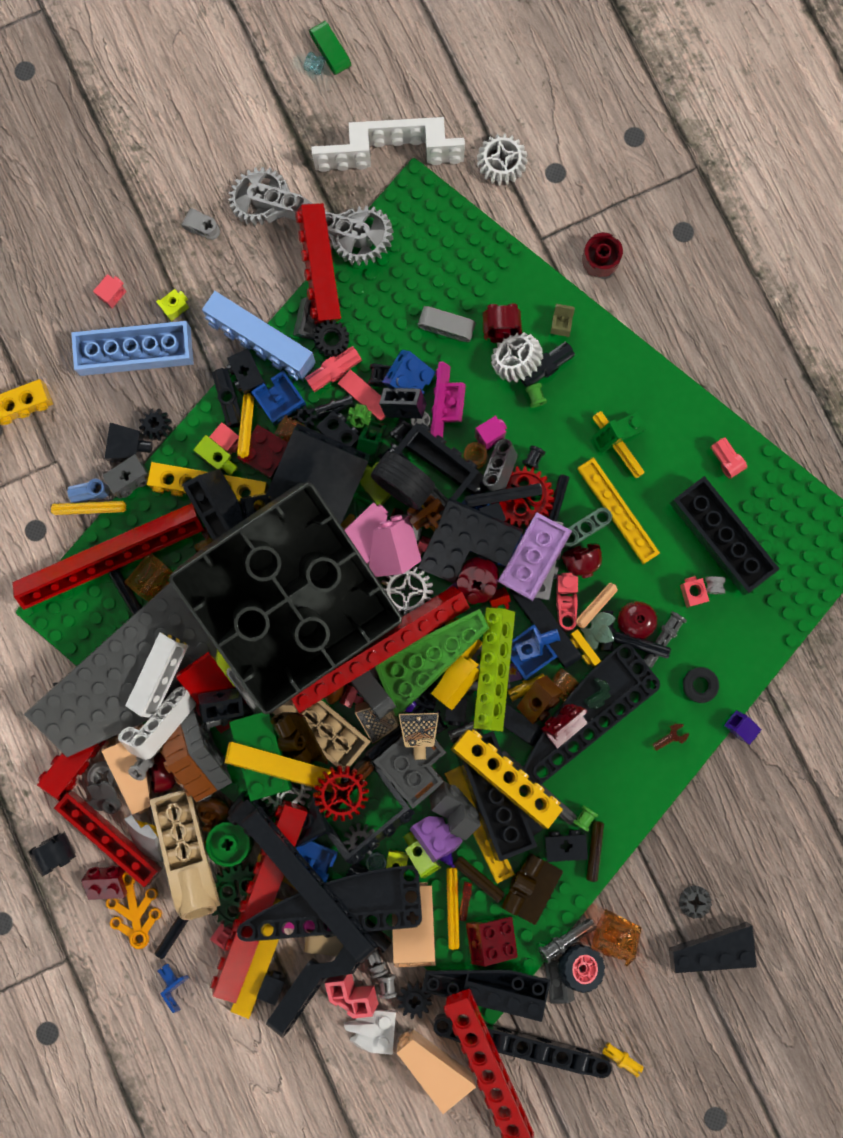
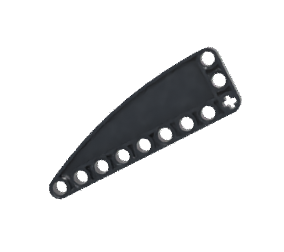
(622, 682)
(363, 894)

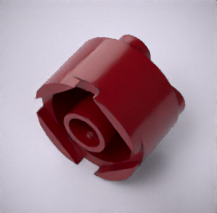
(604, 264)
(501, 322)
(478, 580)

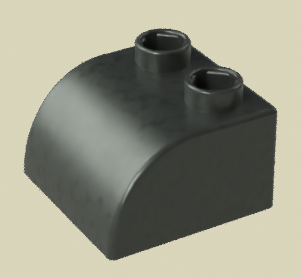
(285, 596)

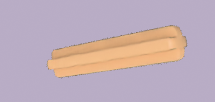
(596, 605)

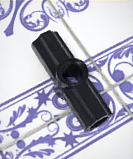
(550, 363)
(225, 387)

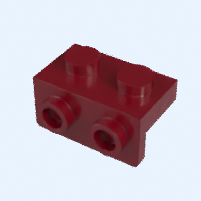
(104, 883)

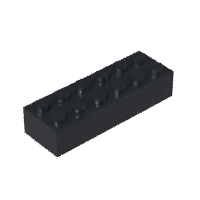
(724, 536)
(501, 819)

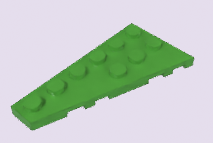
(421, 663)

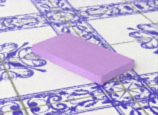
(534, 556)

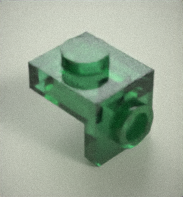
(597, 699)

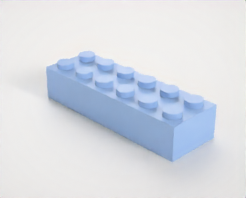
(258, 336)
(132, 348)

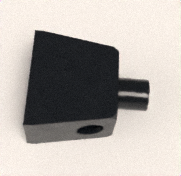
(124, 443)

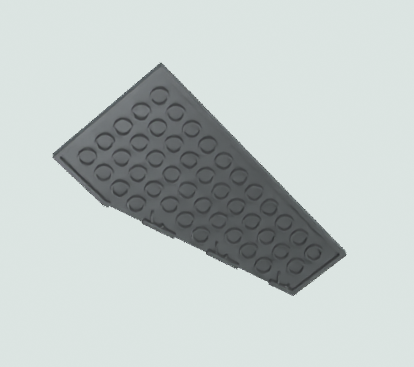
(93, 696)

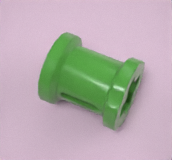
(536, 395)
(585, 818)

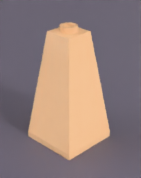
(135, 792)

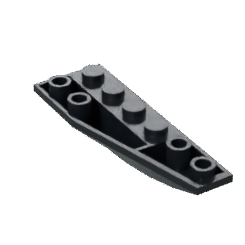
(214, 502)
(493, 989)

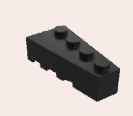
(718, 951)

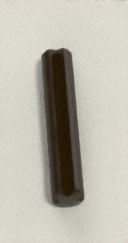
(595, 851)
(479, 879)

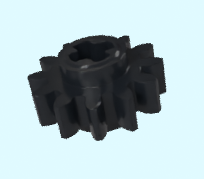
(408, 1005)

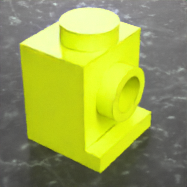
(173, 310)
(396, 857)

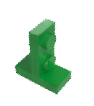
(618, 431)

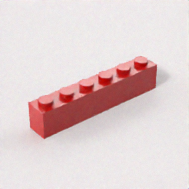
(318, 262)
(108, 838)

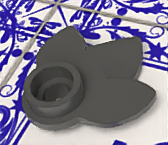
(104, 798)

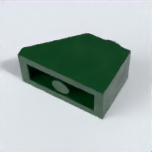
(371, 439)

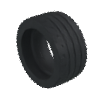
(403, 480)

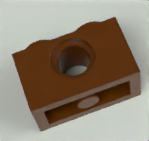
(540, 699)

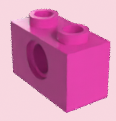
(490, 432)

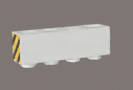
(156, 675)

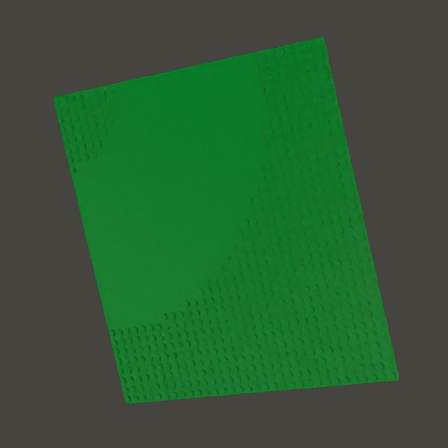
(460, 263)

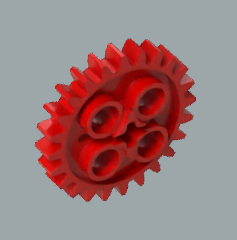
(509, 507)

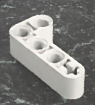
(160, 726)

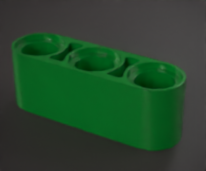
(330, 47)

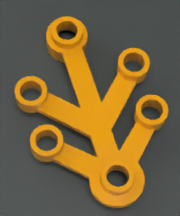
(134, 914)

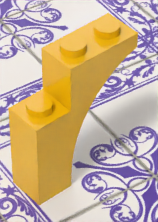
(458, 677)

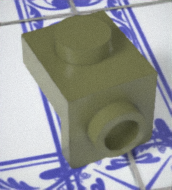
(562, 320)

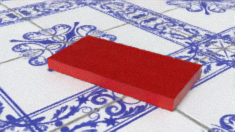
(203, 677)

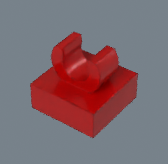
(500, 597)

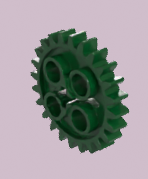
(228, 900)

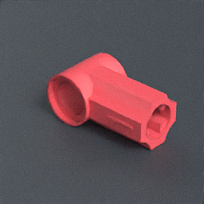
(730, 461)

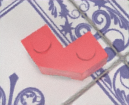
(357, 1001)

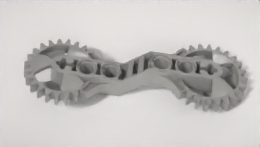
(277, 201)

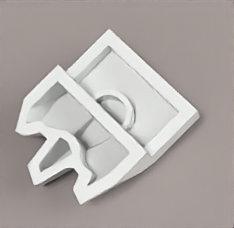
(374, 1033)

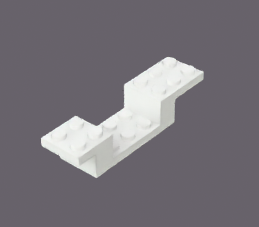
(389, 132)

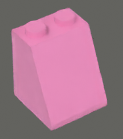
(362, 529)
(394, 547)

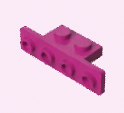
(448, 400)

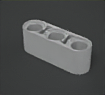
(446, 324)

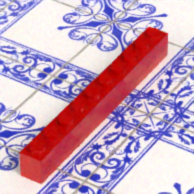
(107, 556)
(412, 628)
(260, 896)

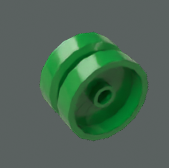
(218, 847)

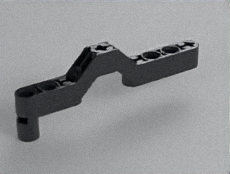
(310, 981)

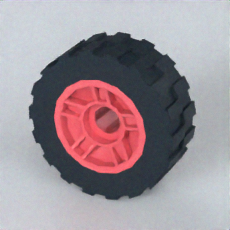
(591, 966)

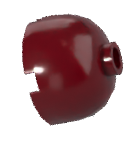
(583, 560)
(628, 621)
(161, 778)

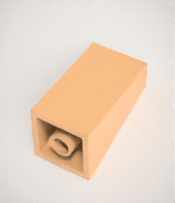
(416, 945)
(436, 1071)

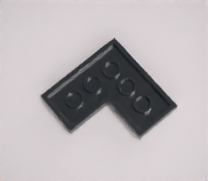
(467, 530)

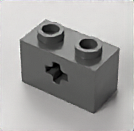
(118, 477)

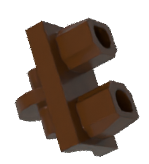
(428, 515)

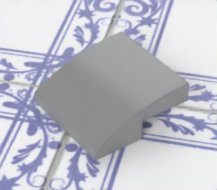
(144, 839)

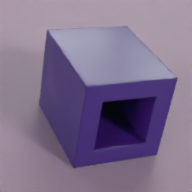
(743, 727)

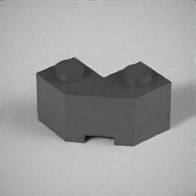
(459, 811)

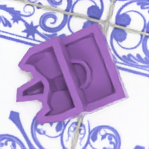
(435, 837)

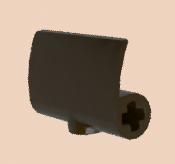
(297, 738)
(531, 888)

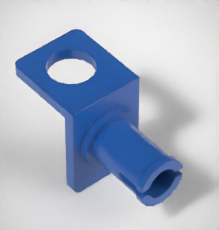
(537, 643)
(172, 983)

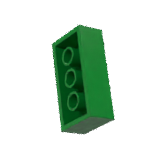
(259, 733)

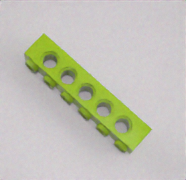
(494, 670)

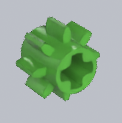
(359, 416)

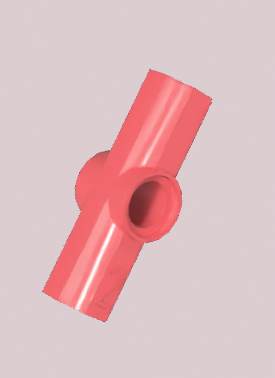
(333, 369)

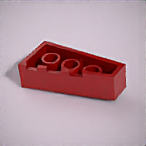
(64, 770)

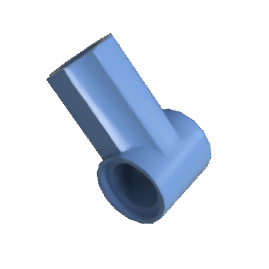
(86, 491)

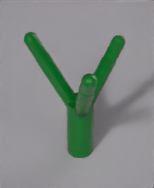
(356, 497)

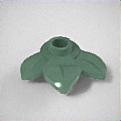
(599, 630)

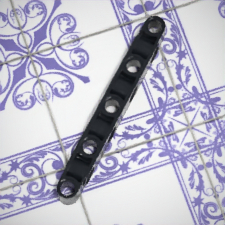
(537, 1049)

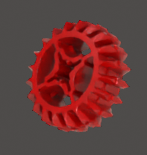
(348, 786)

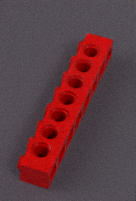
(514, 1114)

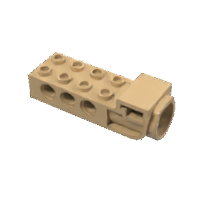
(335, 735)
(185, 855)

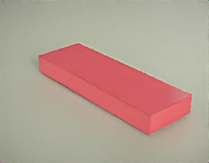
(362, 393)

